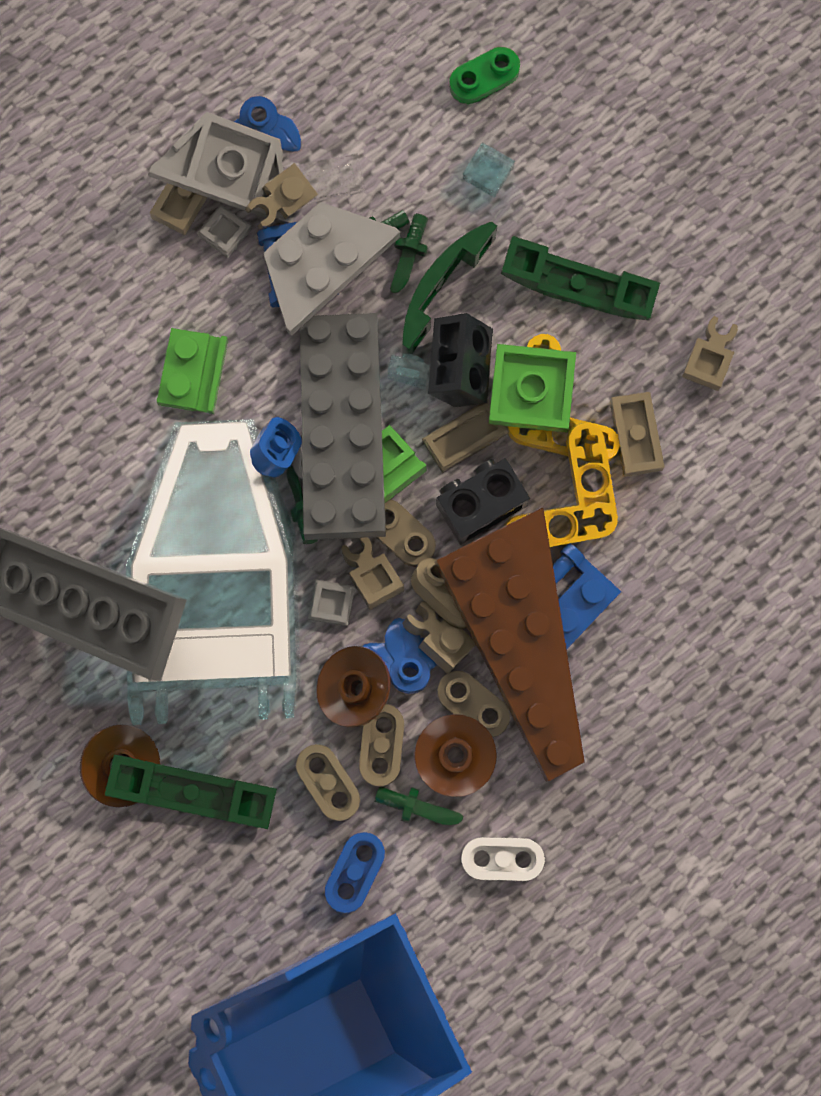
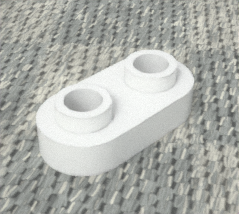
(502, 859)

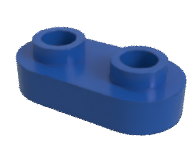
(275, 447)
(355, 872)

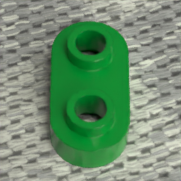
(486, 75)

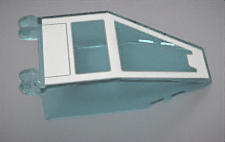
(231, 550)

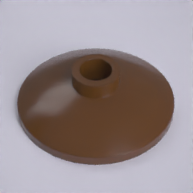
(338, 684)
(99, 752)
(449, 777)

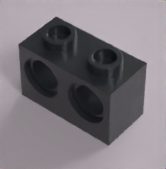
(460, 360)
(488, 508)

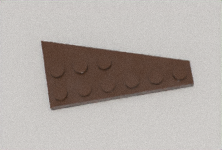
(514, 616)

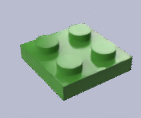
(532, 388)

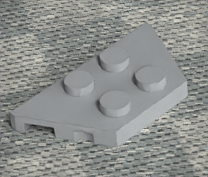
(223, 163)
(322, 258)

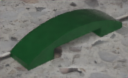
(467, 248)
(578, 283)
(190, 792)

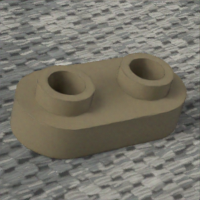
(402, 531)
(435, 592)
(474, 702)
(382, 745)
(327, 783)

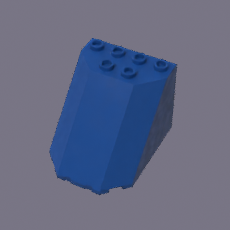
(332, 1026)

